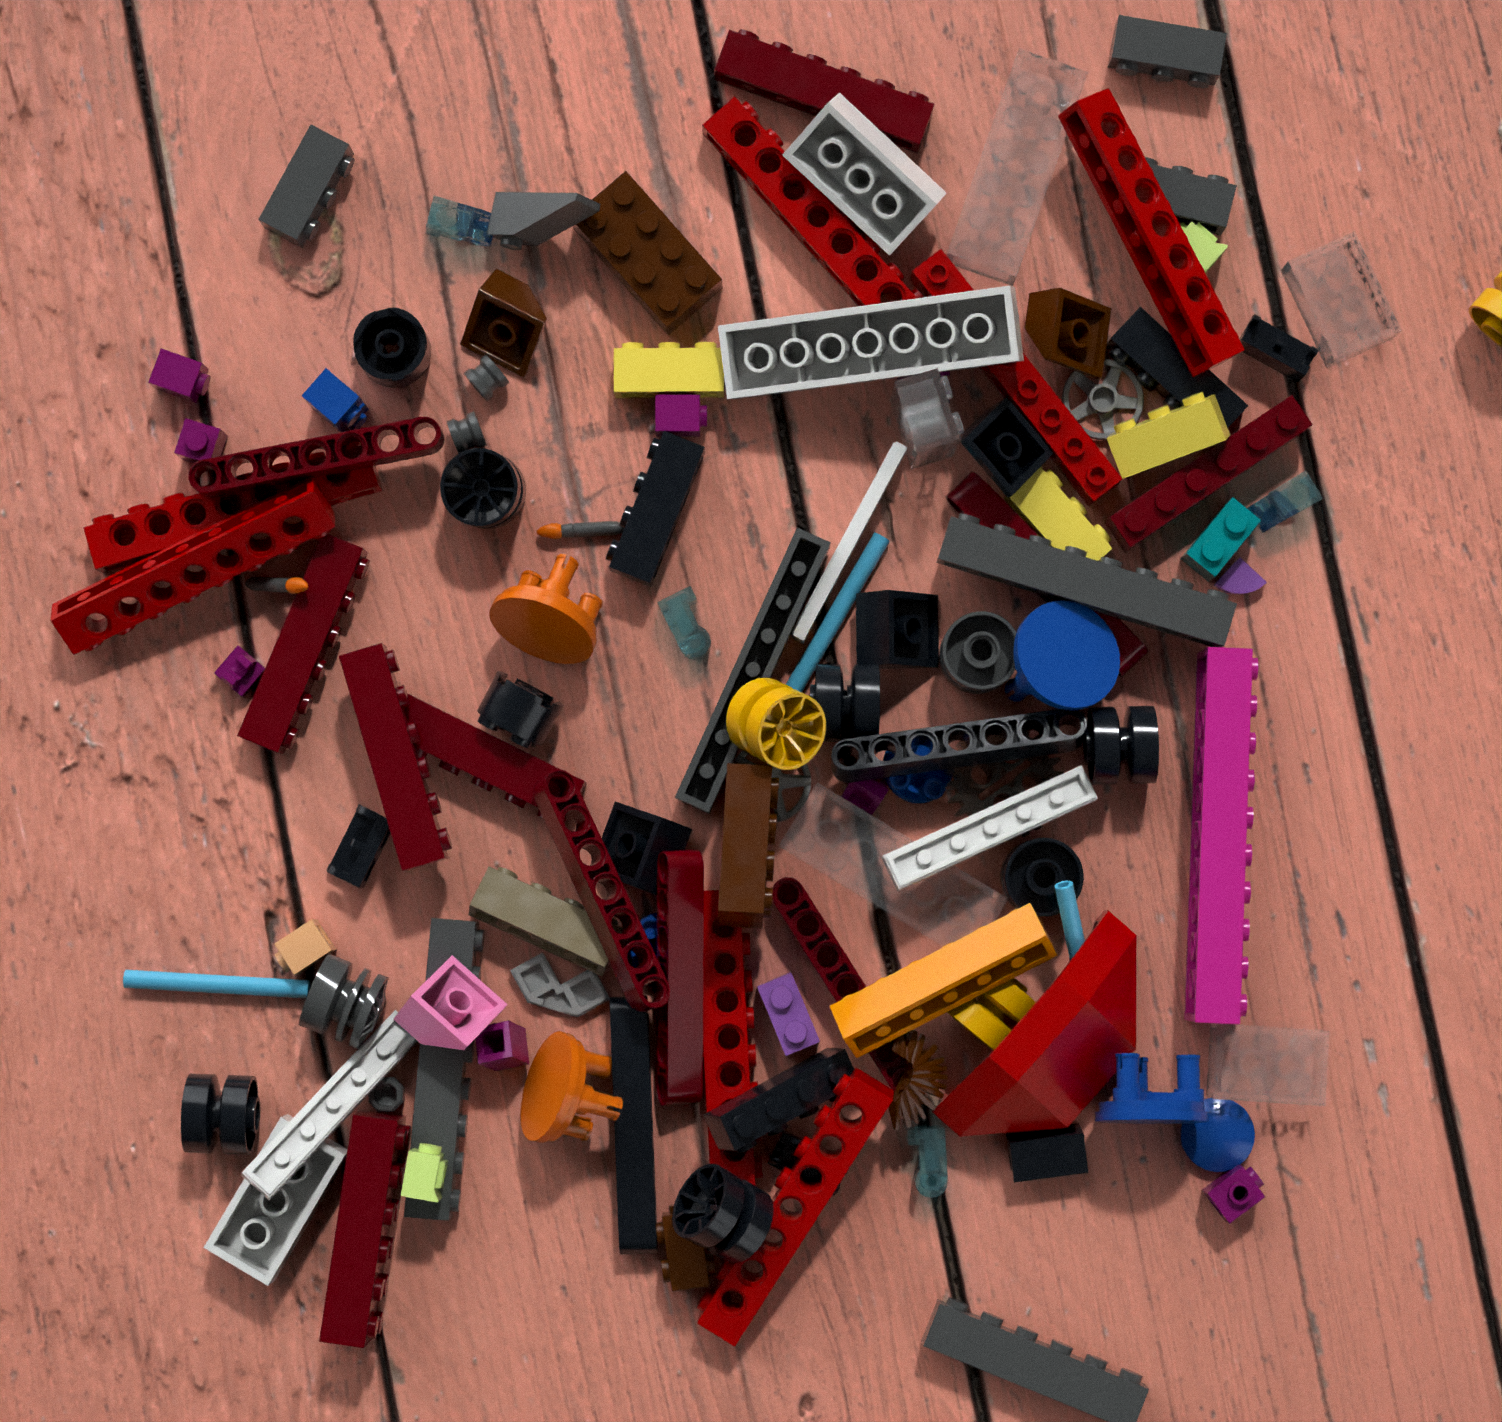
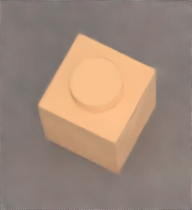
(303, 947)

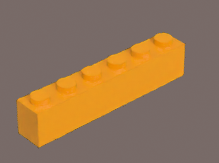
(943, 980)

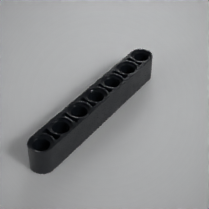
(944, 757)
(633, 1128)

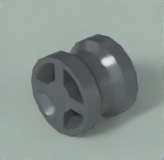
(486, 377)
(466, 432)

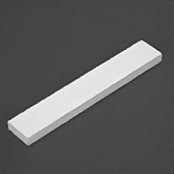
(848, 542)
(989, 828)
(329, 1108)

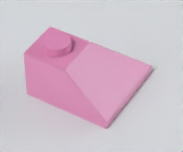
(450, 1008)

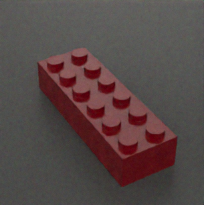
(363, 1229)

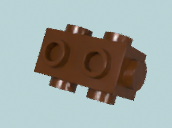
(686, 1263)

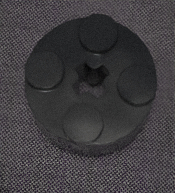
(388, 327)
(519, 710)

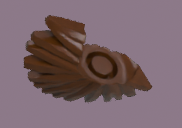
(916, 1080)

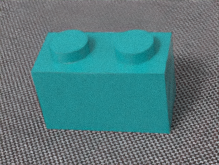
(1220, 539)

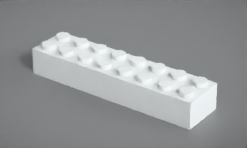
(871, 342)

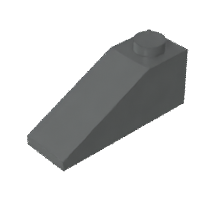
(536, 216)

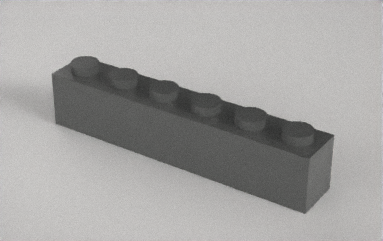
(1034, 1364)

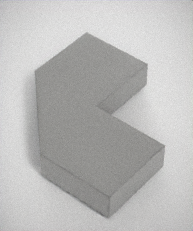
(543, 988)

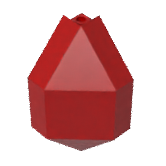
(1059, 1048)

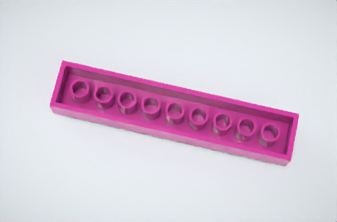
(1219, 835)

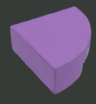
(1240, 579)

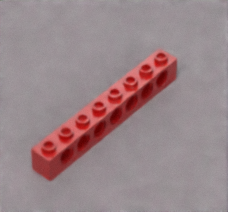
(742, 118)
(1150, 232)
(1028, 391)
(104, 534)
(137, 581)
(715, 1020)
(872, 1098)

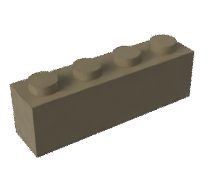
(539, 918)

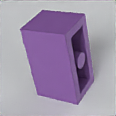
(788, 1013)

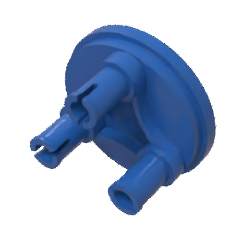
(1064, 657)
(1137, 1105)

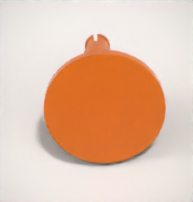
(542, 618)
(558, 1090)

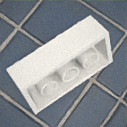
(864, 173)
(262, 1233)

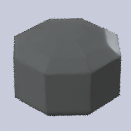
(387, 1095)

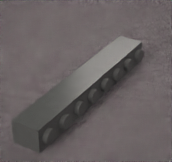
(1092, 583)
(755, 661)
(441, 1075)

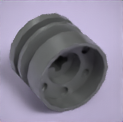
(343, 1001)

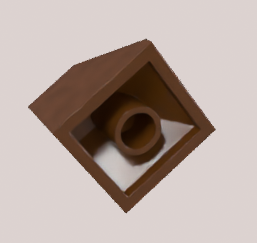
(505, 323)
(1069, 329)

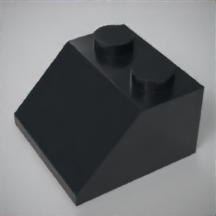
(1006, 446)
(897, 629)
(635, 842)

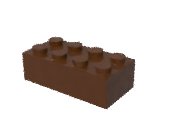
(648, 254)
(745, 841)

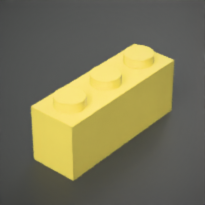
(668, 370)
(1167, 434)
(1056, 516)

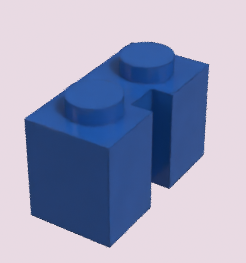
(336, 402)

